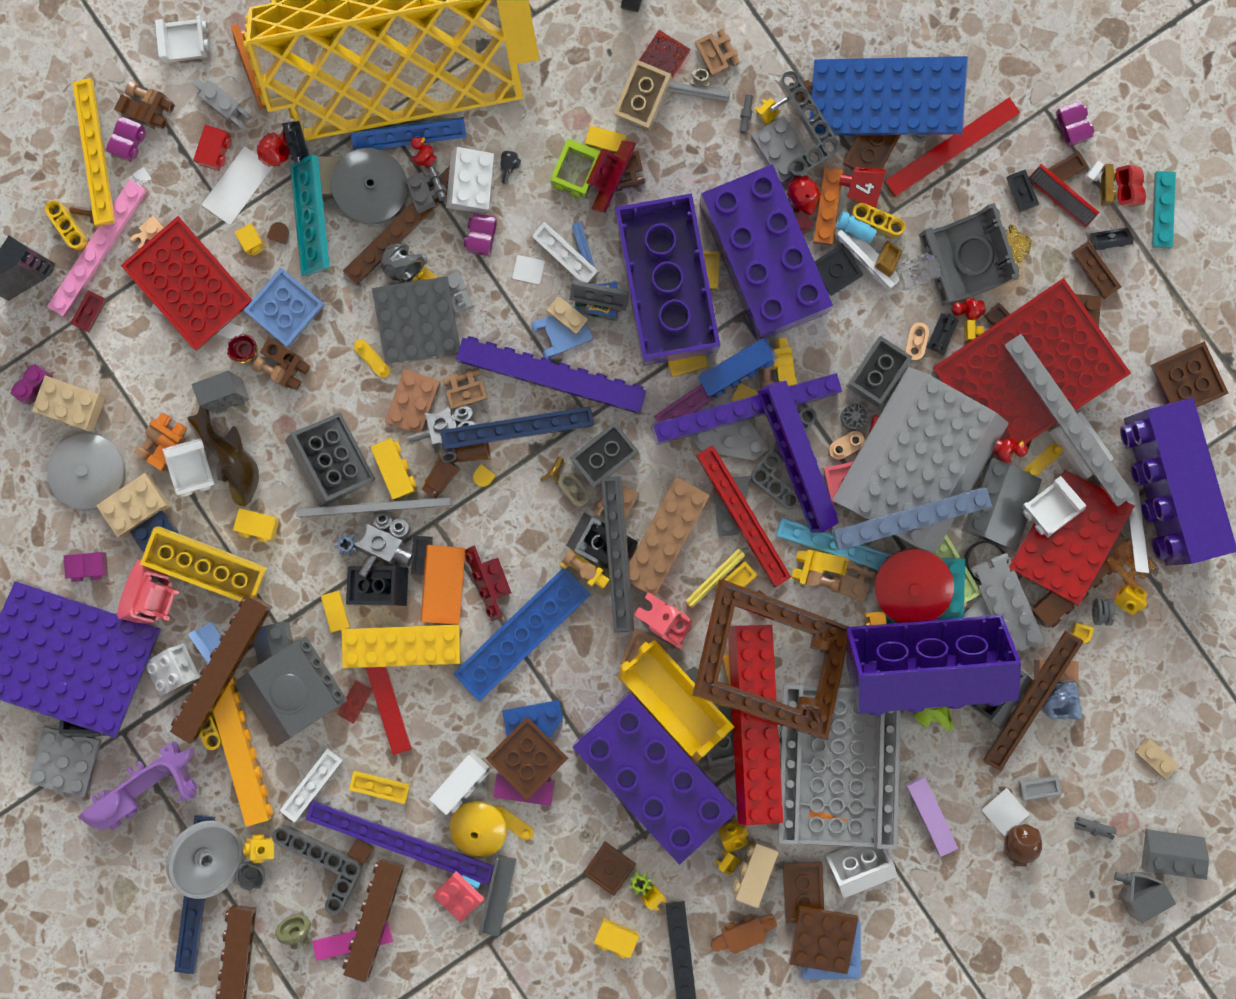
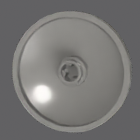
(85, 470)
(204, 859)

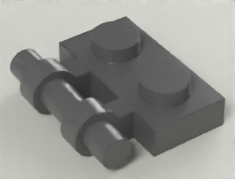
(420, 190)

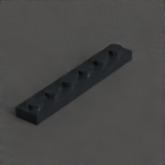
(680, 950)

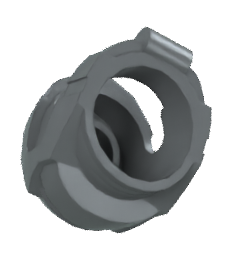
(399, 265)

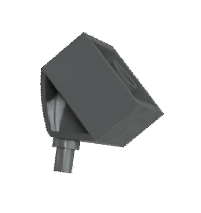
(1144, 895)

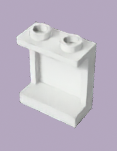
(182, 40)
(188, 467)
(1053, 507)

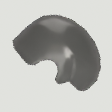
(250, 875)

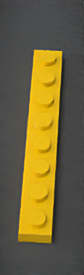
(93, 152)

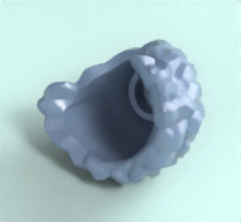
(1063, 702)

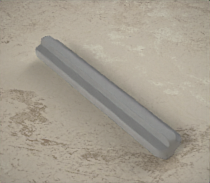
(699, 91)

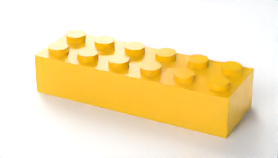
(202, 564)
(401, 646)

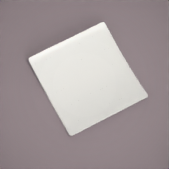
(1005, 811)

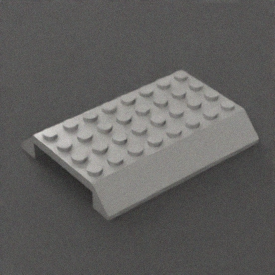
(920, 451)
(844, 776)

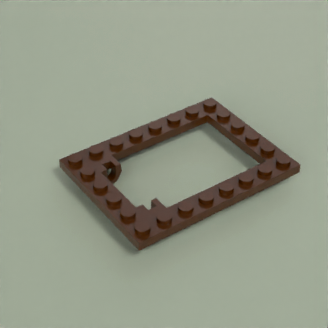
(812, 715)

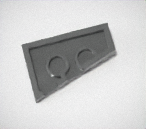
(725, 523)

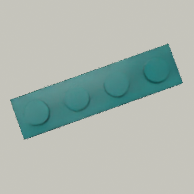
(1163, 209)

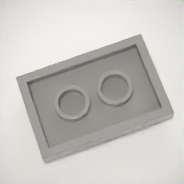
(779, 146)

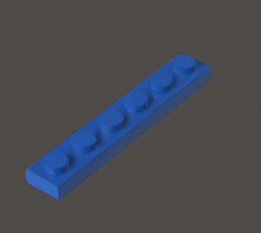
(403, 134)

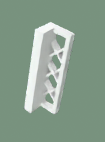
(866, 257)

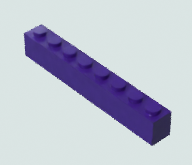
(798, 456)

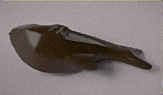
(234, 462)

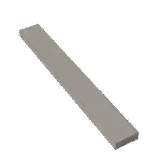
(374, 507)

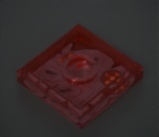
(665, 53)

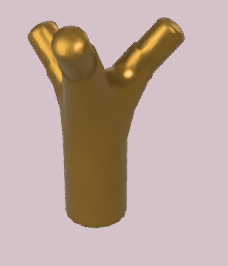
(554, 471)

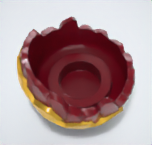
(242, 349)

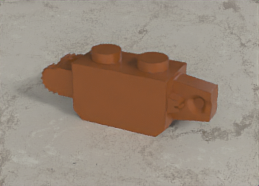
(744, 933)

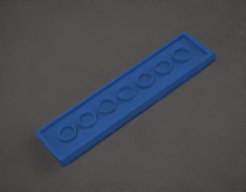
(521, 634)

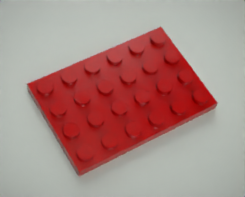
(187, 283)
(1076, 551)

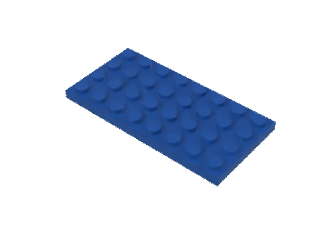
(891, 95)

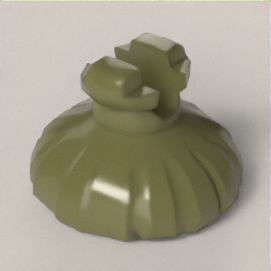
(294, 931)

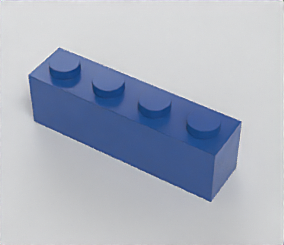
(738, 367)

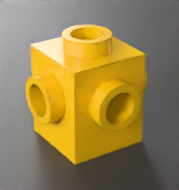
(1131, 599)
(733, 835)
(258, 848)

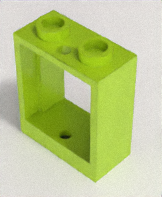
(580, 150)

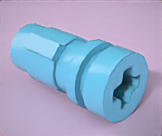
(855, 227)

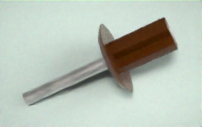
(798, 97)

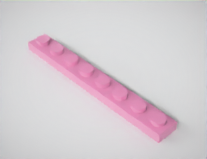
(96, 250)

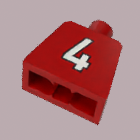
(864, 184)

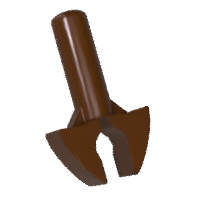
(82, 211)

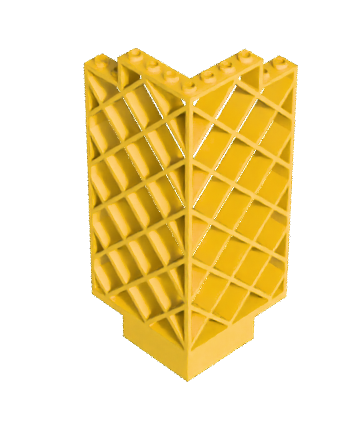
(281, 22)

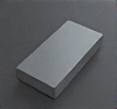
(1040, 788)

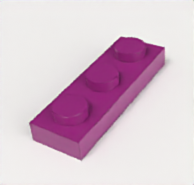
(685, 405)

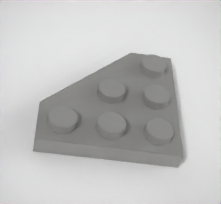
(733, 440)

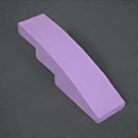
(932, 816)

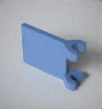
(560, 336)

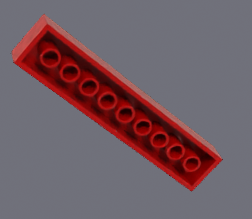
(755, 738)

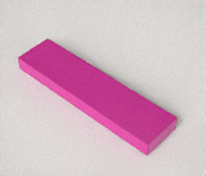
(339, 943)

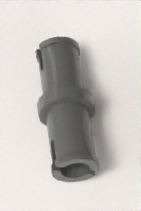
(1095, 828)

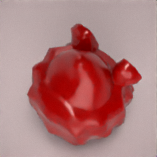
(273, 149)
(803, 194)

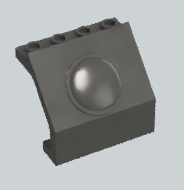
(971, 255)
(290, 691)

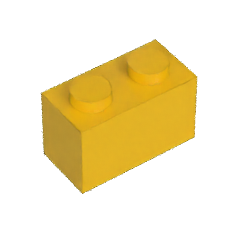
(256, 524)
(616, 938)

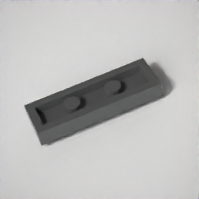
(599, 295)

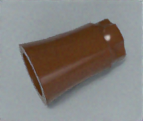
(472, 453)
(439, 477)

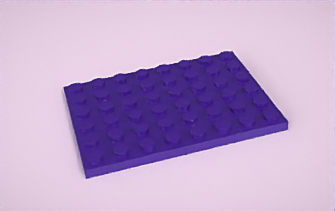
(70, 659)

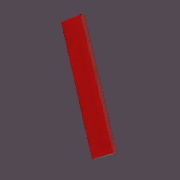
(389, 709)

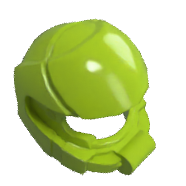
(939, 714)

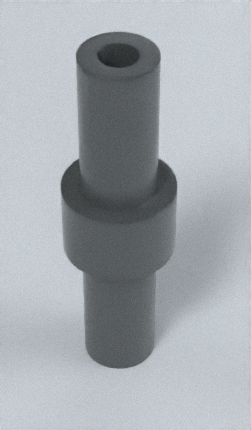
(746, 113)

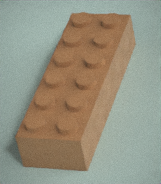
(666, 535)

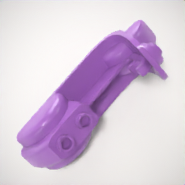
(121, 801)

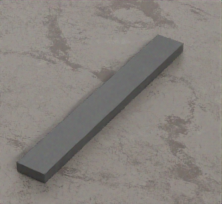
(617, 554)

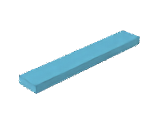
(825, 543)

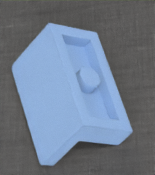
(206, 639)

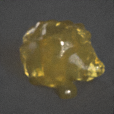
(1019, 243)

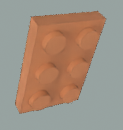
(411, 401)

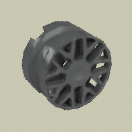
(854, 416)
(1103, 611)

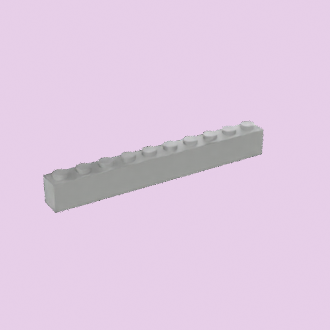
(1068, 420)

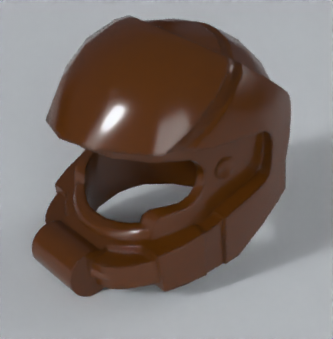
(1022, 844)

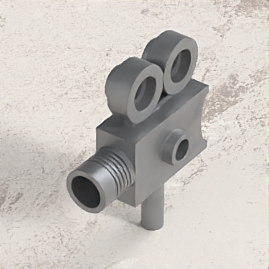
(444, 420)
(383, 545)

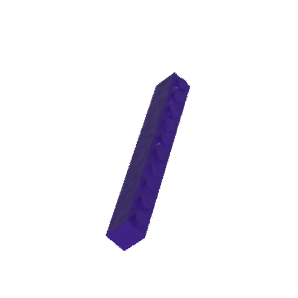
(550, 375)
(740, 410)

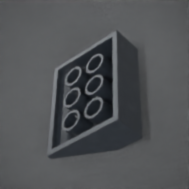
(21, 268)

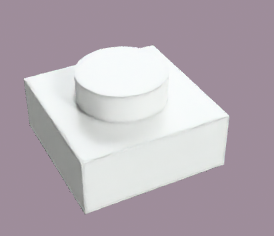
(1094, 173)

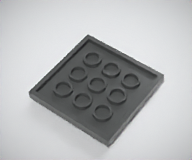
(416, 319)

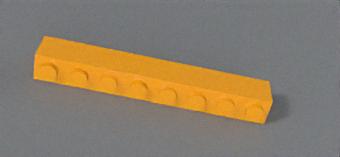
(242, 757)

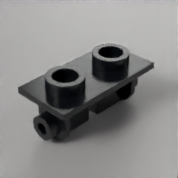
(295, 140)
(942, 333)

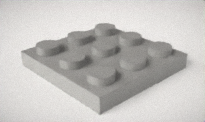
(64, 762)

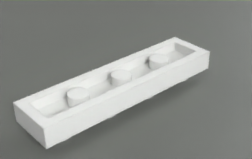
(565, 253)
(311, 785)

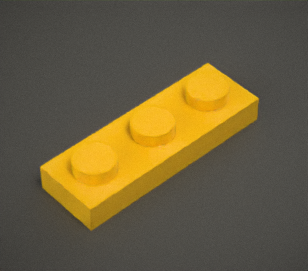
(379, 787)

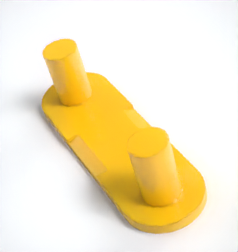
(371, 358)
(1044, 459)
(516, 825)

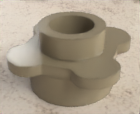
(703, 75)

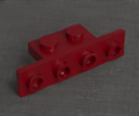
(608, 173)
(490, 581)

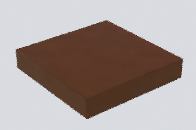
(609, 868)

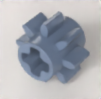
(350, 548)

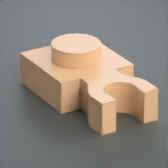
(149, 230)

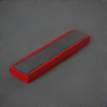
(1063, 195)

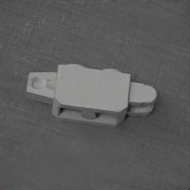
(220, 102)

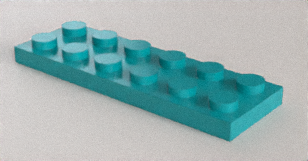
(309, 215)

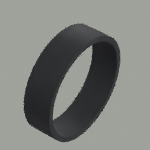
(973, 546)

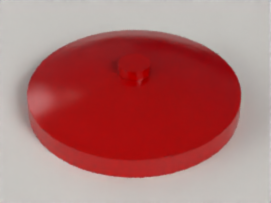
(914, 586)

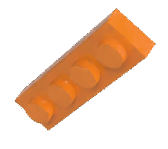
(827, 206)

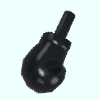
(508, 163)

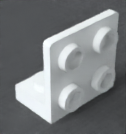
(172, 669)

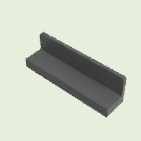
(497, 895)

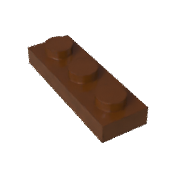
(1096, 269)

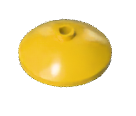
(485, 821)

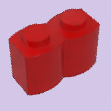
(1130, 183)

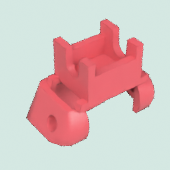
(146, 596)
(657, 620)

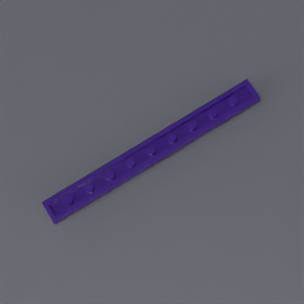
(399, 842)

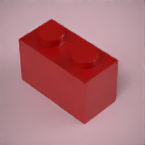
(212, 148)

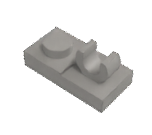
(459, 294)

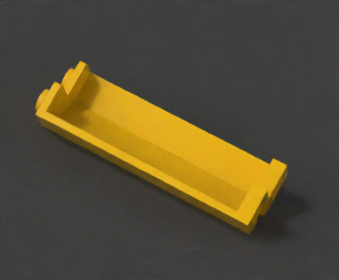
(669, 699)

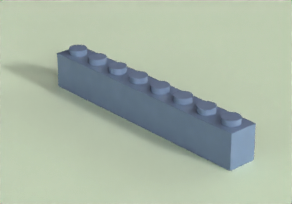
(911, 518)

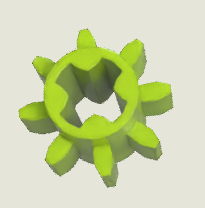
(646, 886)

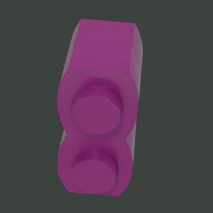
(1074, 123)
(126, 139)
(481, 234)
(28, 387)
(85, 565)

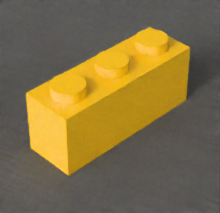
(394, 468)

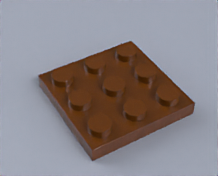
(1189, 376)
(527, 758)
(823, 940)

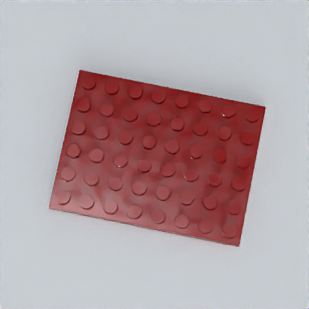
(1063, 341)

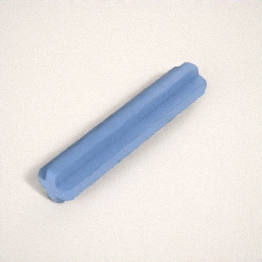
(582, 242)

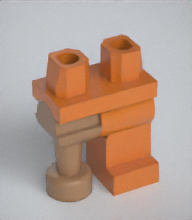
(164, 437)

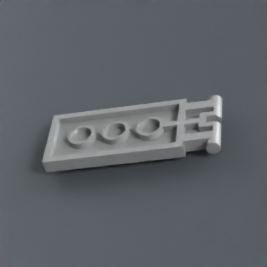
(1006, 598)

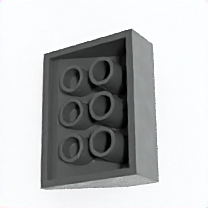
(329, 459)
(1008, 492)

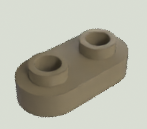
(574, 489)

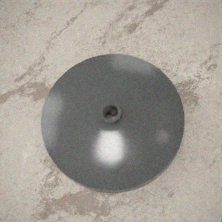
(364, 202)

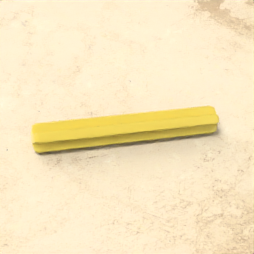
(713, 580)

